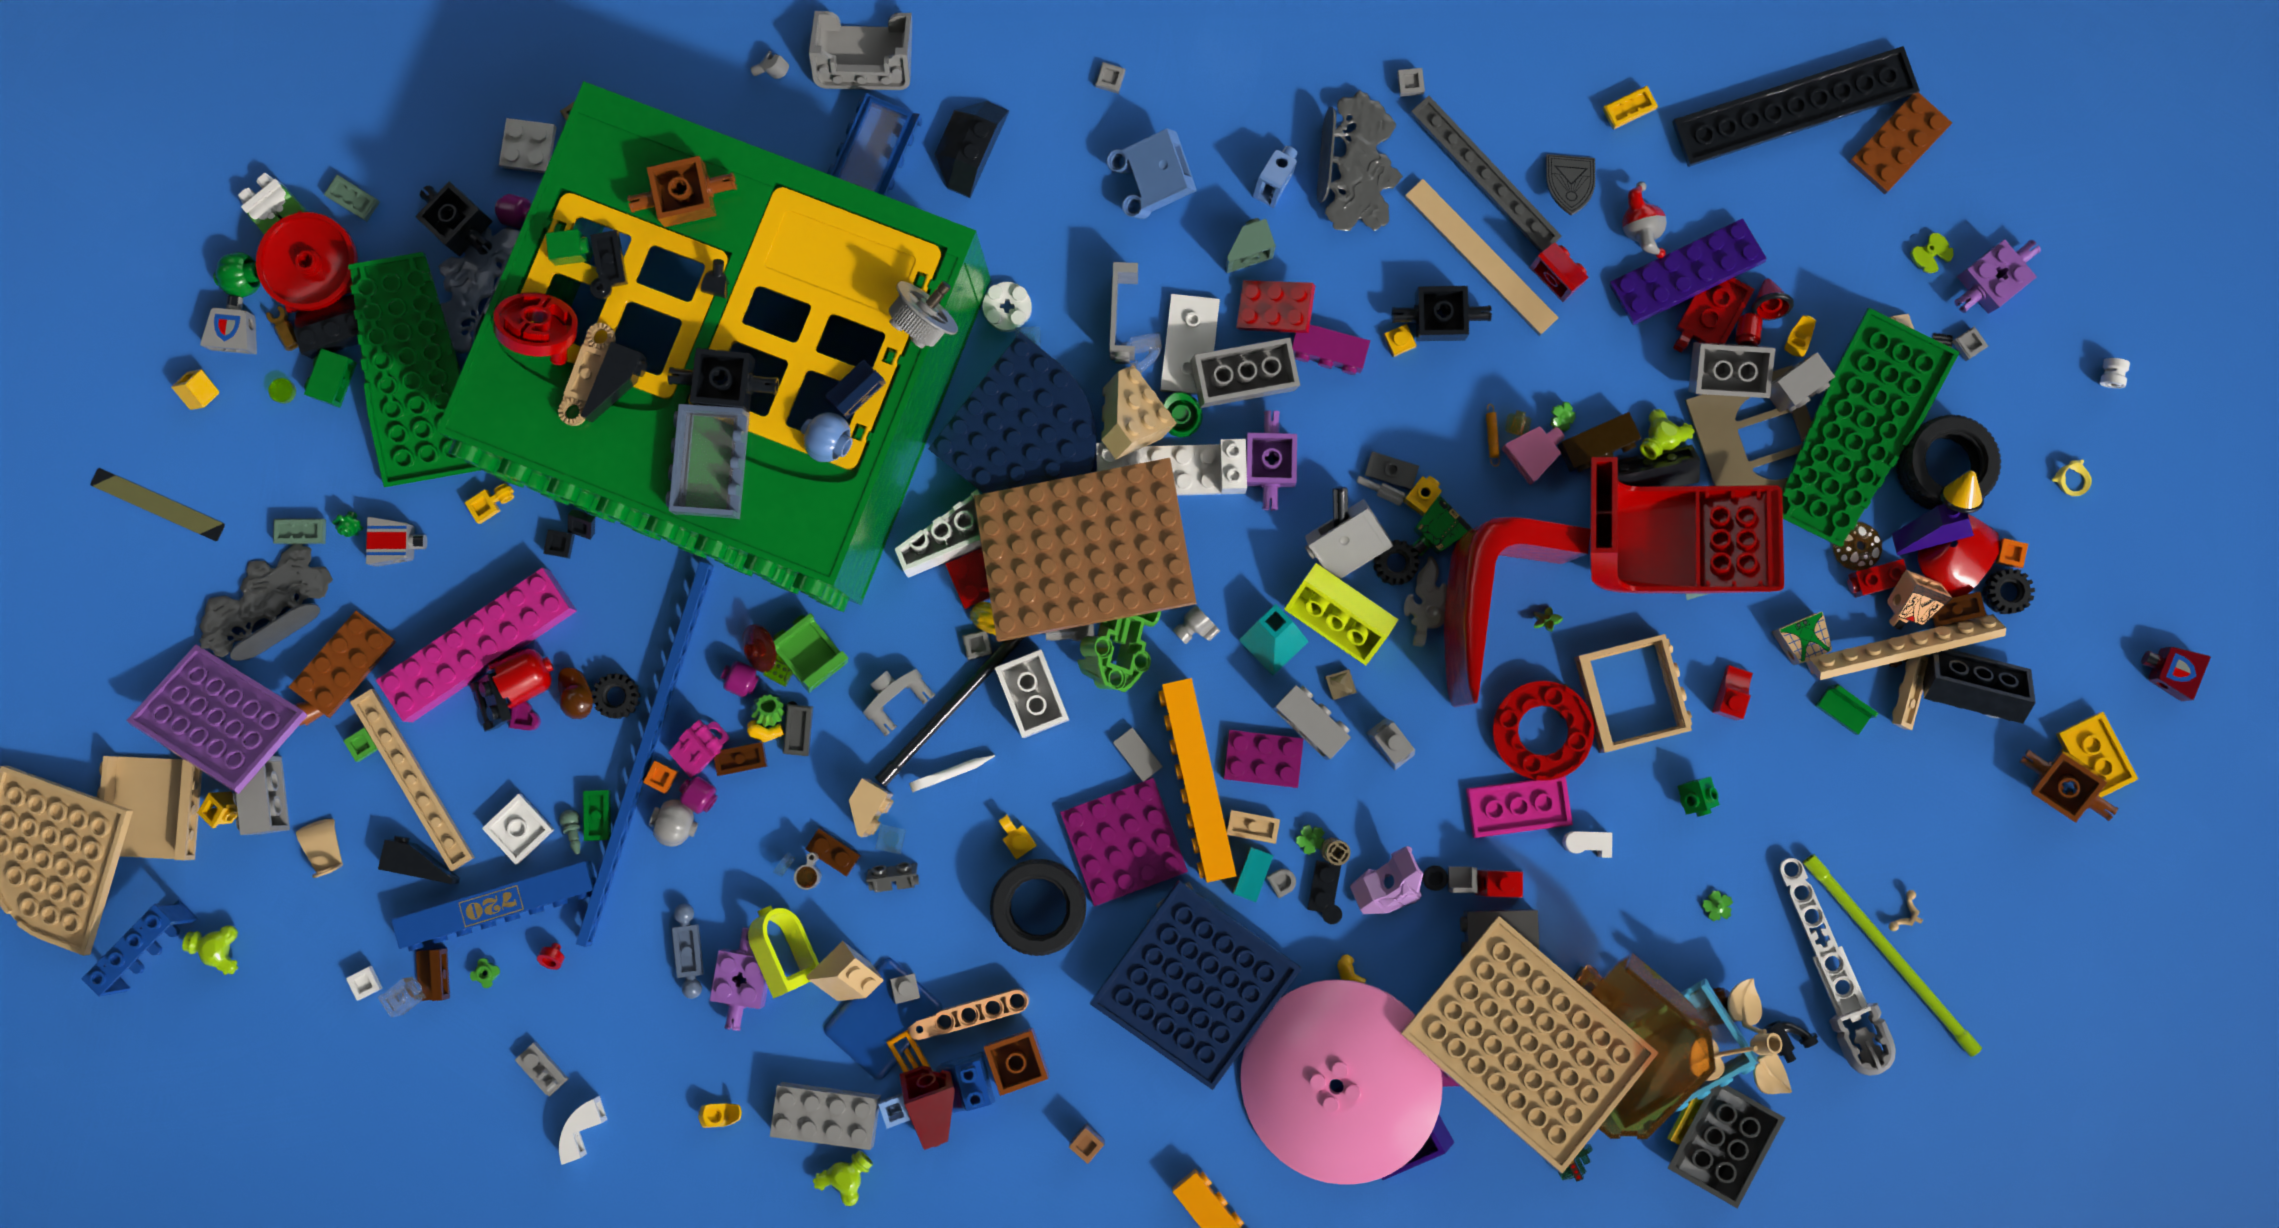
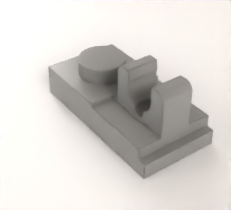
(541, 1069)

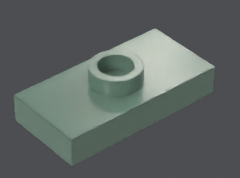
(351, 198)
(299, 531)

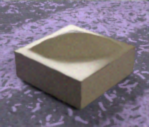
(1340, 684)

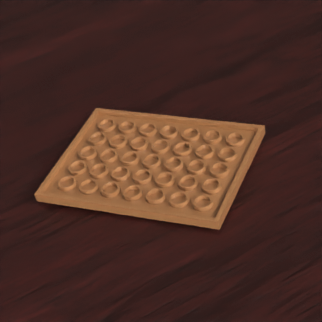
(1084, 549)

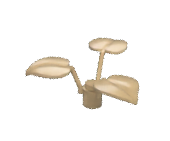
(1769, 1073)

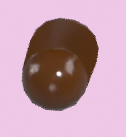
(575, 694)

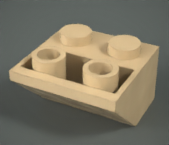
(867, 805)

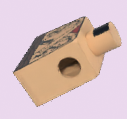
(1916, 599)

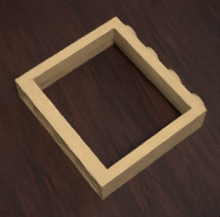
(1675, 692)

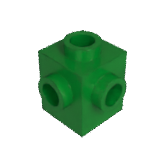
(1698, 796)

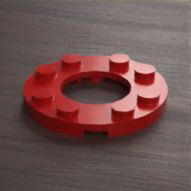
(1578, 721)

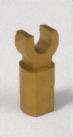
(284, 329)

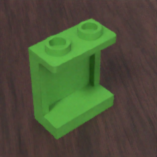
(808, 652)

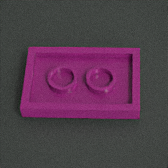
(1263, 758)

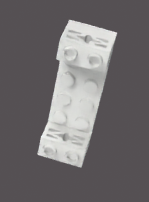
(1195, 467)

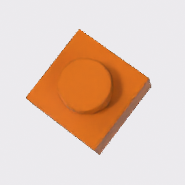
(2012, 553)
(660, 777)

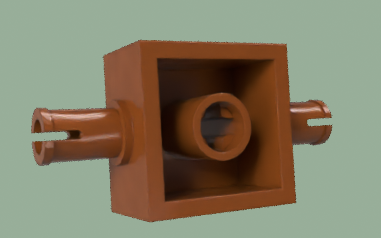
(666, 187)
(2071, 801)

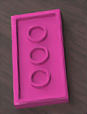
(1518, 807)

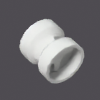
(2114, 373)

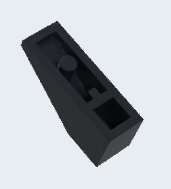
(616, 376)
(412, 860)

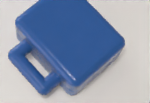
(868, 1023)

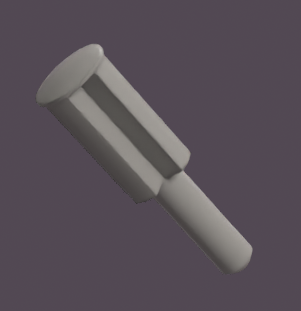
(1384, 491)

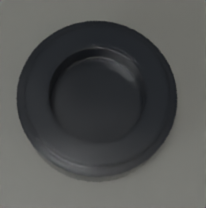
(1435, 878)

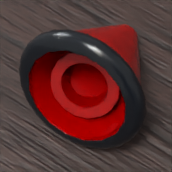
(1772, 301)

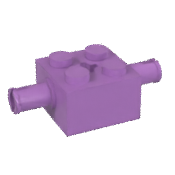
(2007, 266)
(1282, 448)
(727, 987)

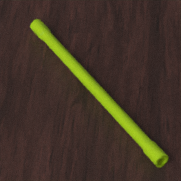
(1961, 1035)

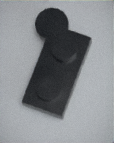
(608, 263)
(1324, 891)

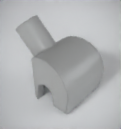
(774, 66)

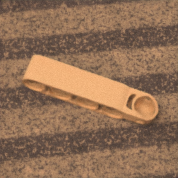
(932, 1027)

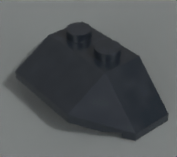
(969, 144)

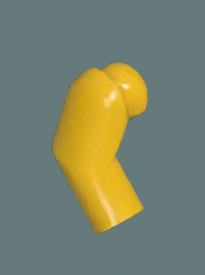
(764, 734)
(1346, 969)

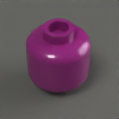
(512, 210)
(739, 678)
(698, 794)

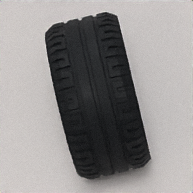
(1965, 431)
(1007, 927)

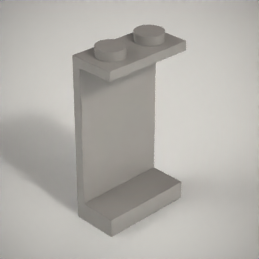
(1122, 274)

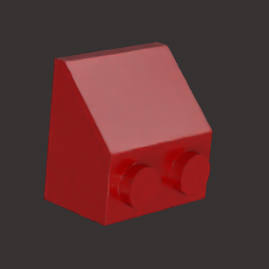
(1559, 271)

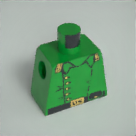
(1439, 528)

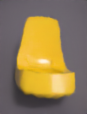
(1800, 336)
(719, 1115)

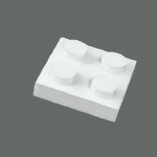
(527, 145)
(518, 829)

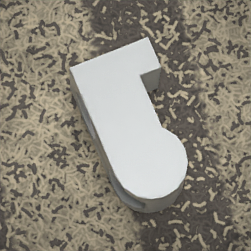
(1580, 841)

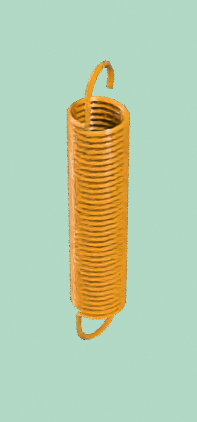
(1491, 419)

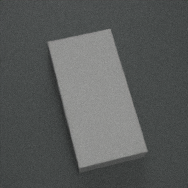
(1137, 754)

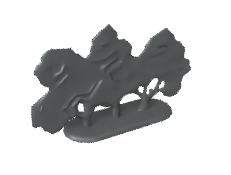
(1361, 168)
(264, 596)

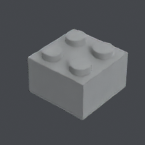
(1803, 380)

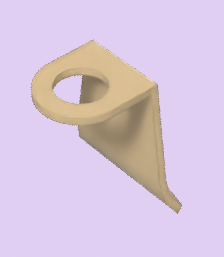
(321, 846)

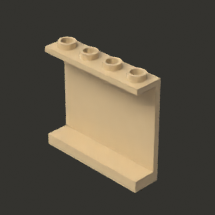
(162, 801)

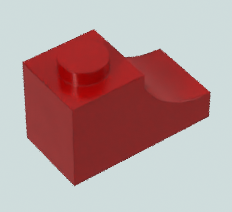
(1733, 693)

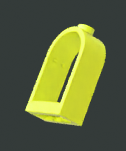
(766, 956)

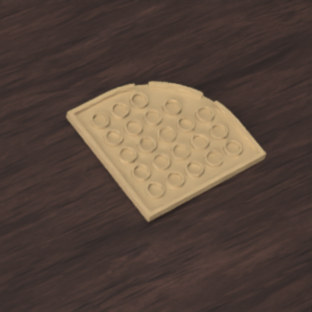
(57, 857)

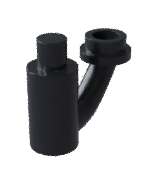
(1782, 1029)

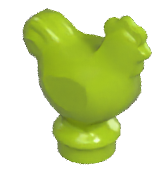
(1664, 435)
(213, 948)
(845, 1177)

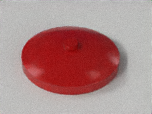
(306, 261)

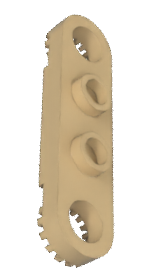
(585, 372)

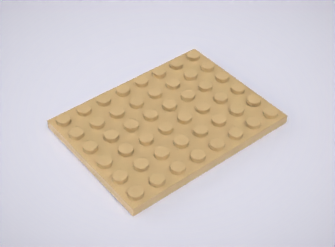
(1529, 1044)

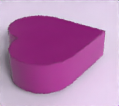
(524, 717)

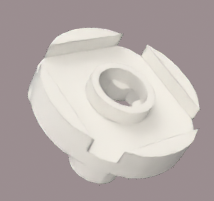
(998, 295)

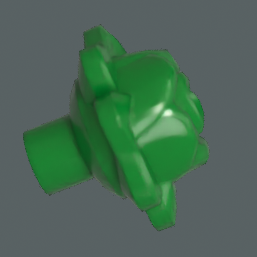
(347, 524)

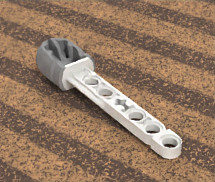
(1847, 1005)

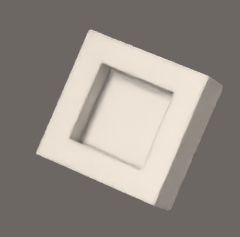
(364, 983)

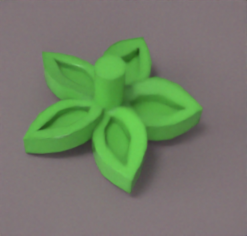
(1547, 619)

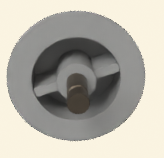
(922, 314)

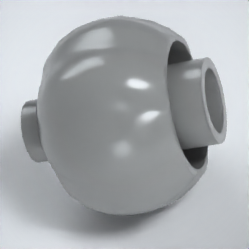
(673, 823)

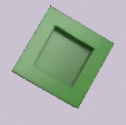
(360, 745)

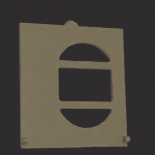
(1721, 444)

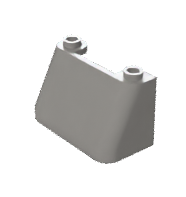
(861, 54)

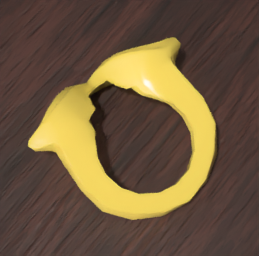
(2076, 465)

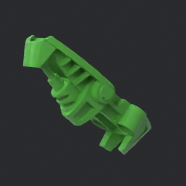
(1132, 656)

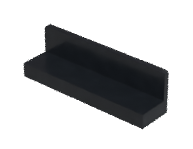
(1671, 468)

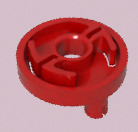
(548, 338)

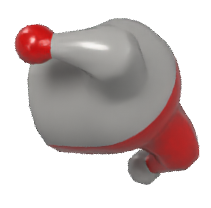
(1644, 221)

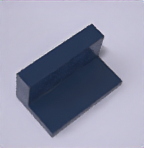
(855, 389)

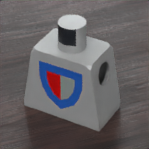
(230, 329)

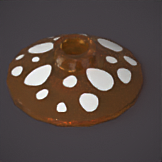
(1854, 558)

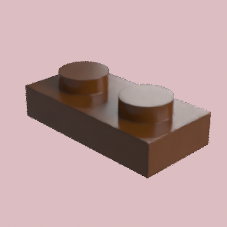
(1960, 609)
(740, 759)
(833, 852)

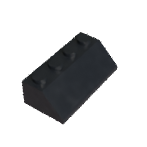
(327, 328)
(1979, 685)

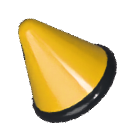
(1963, 494)

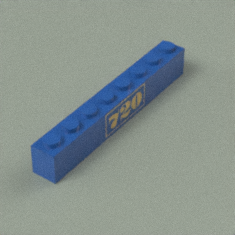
(493, 905)

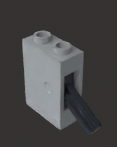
(1348, 538)

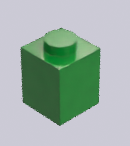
(567, 247)

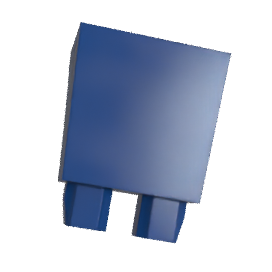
(970, 1082)

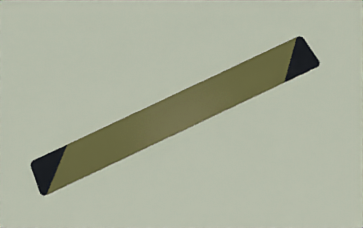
(157, 504)

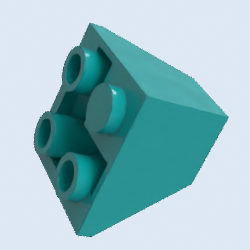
(1274, 639)

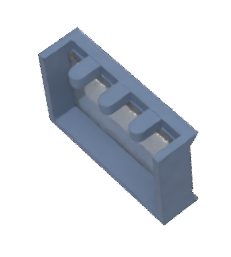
(708, 461)

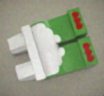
(269, 202)

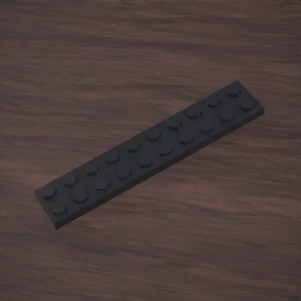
(1795, 106)

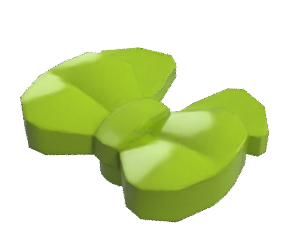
(1924, 256)

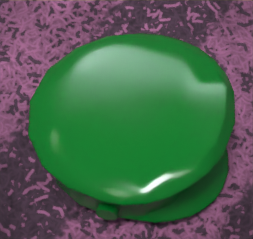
(1186, 413)

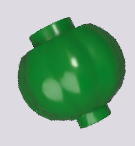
(237, 274)

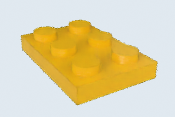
(2098, 747)

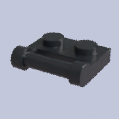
(492, 705)

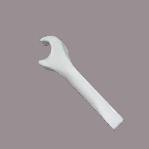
(948, 773)

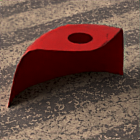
(1966, 564)

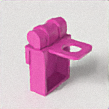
(698, 747)

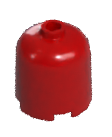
(522, 676)

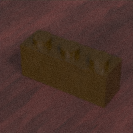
(1599, 442)

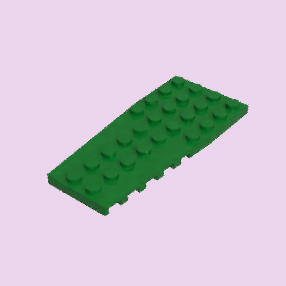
(406, 367)
(1863, 424)

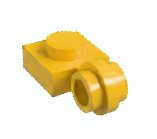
(484, 504)

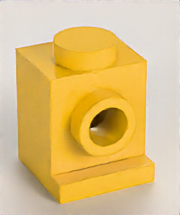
(1417, 501)
(224, 813)

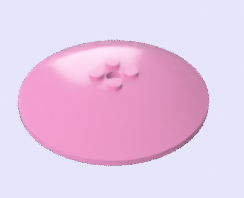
(1350, 1036)

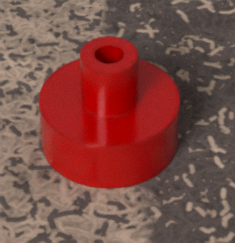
(551, 957)

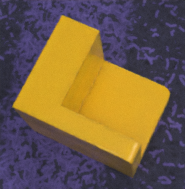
(195, 389)

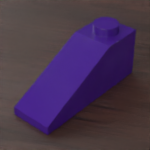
(1932, 529)

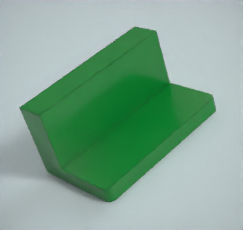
(1845, 708)

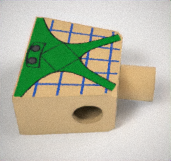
(1804, 639)

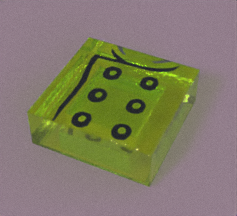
(779, 673)

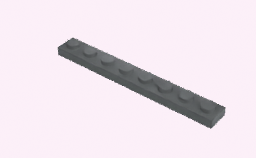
(1485, 174)

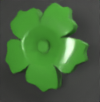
(1563, 416)
(1310, 839)
(1717, 906)

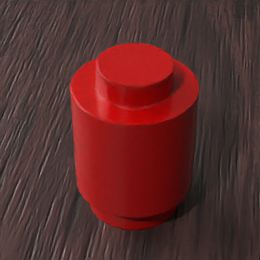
(1749, 329)

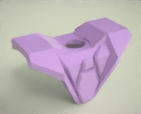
(1376, 898)

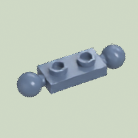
(687, 951)

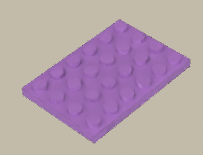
(217, 718)

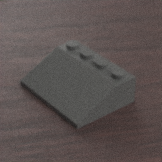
(1726, 1144)

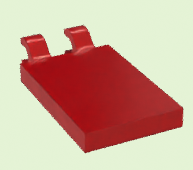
(1713, 313)

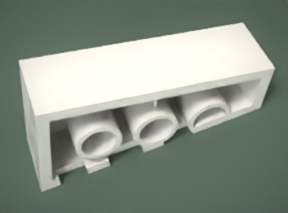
(943, 540)

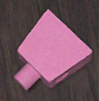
(1534, 452)

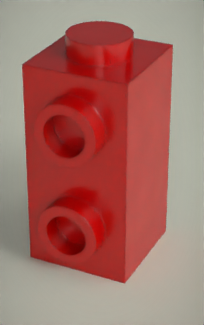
(1876, 578)

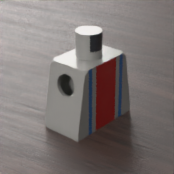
(391, 542)

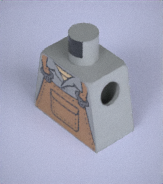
(1391, 743)

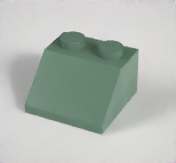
(1251, 246)

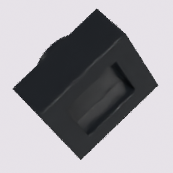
(581, 524)
(559, 544)

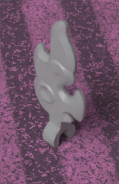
(1431, 610)

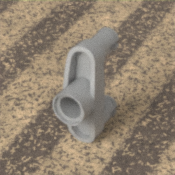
(887, 688)

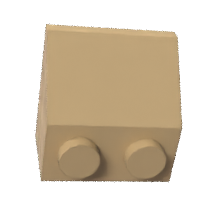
(845, 974)

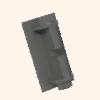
(881, 877)

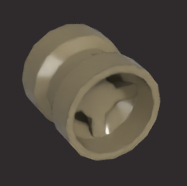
(1330, 849)

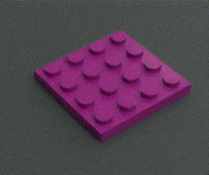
(1124, 842)

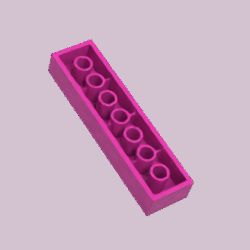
(474, 643)

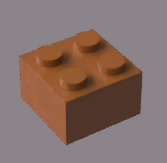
(1016, 1061)

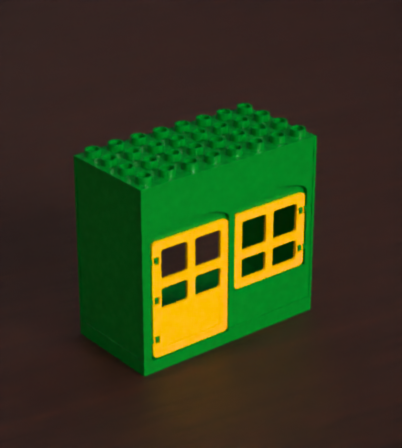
(780, 230)

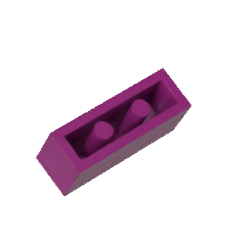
(1331, 349)

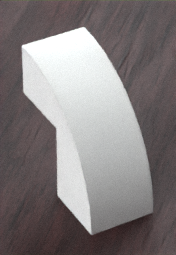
(586, 1116)

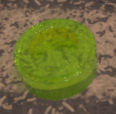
(282, 390)

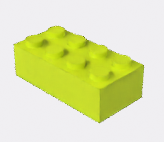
(1341, 614)

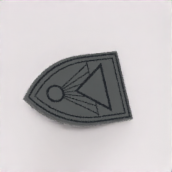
(1570, 181)

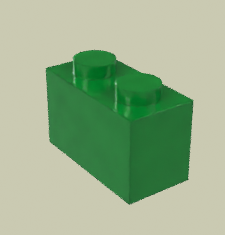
(330, 378)

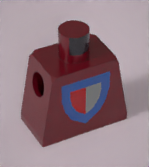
(2176, 671)

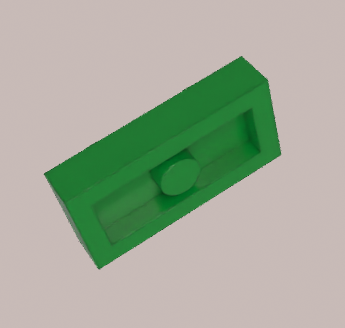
(597, 815)

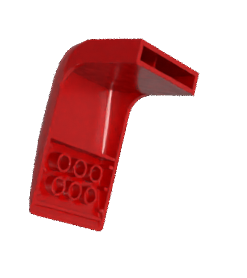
(1684, 536)
(1472, 585)

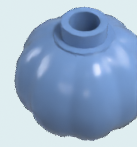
(827, 437)

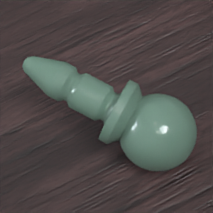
(569, 821)

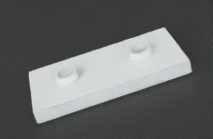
(1189, 332)

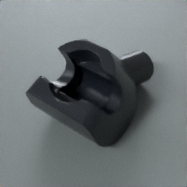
(715, 281)

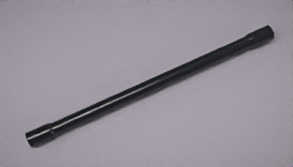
(894, 766)

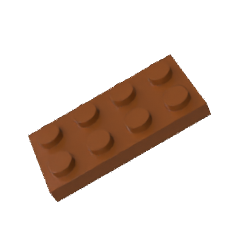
(1900, 142)
(342, 664)

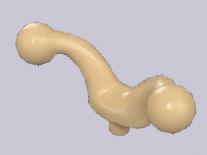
(1894, 926)

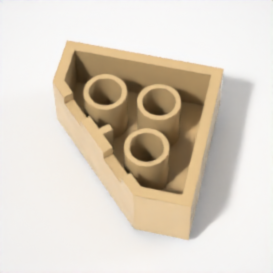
(1132, 414)

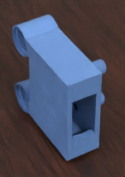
(1158, 171)

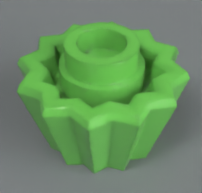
(767, 710)

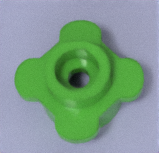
(491, 969)

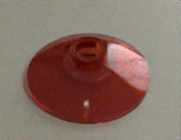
(759, 648)

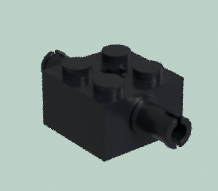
(454, 219)
(1452, 302)
(711, 367)

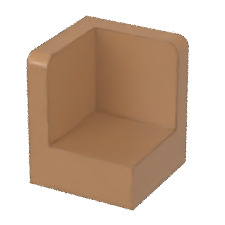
(1086, 1143)

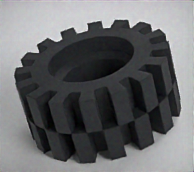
(1405, 575)
(2023, 591)
(602, 689)

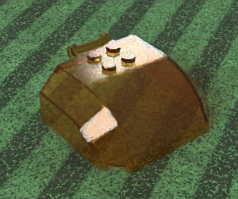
(1668, 1025)

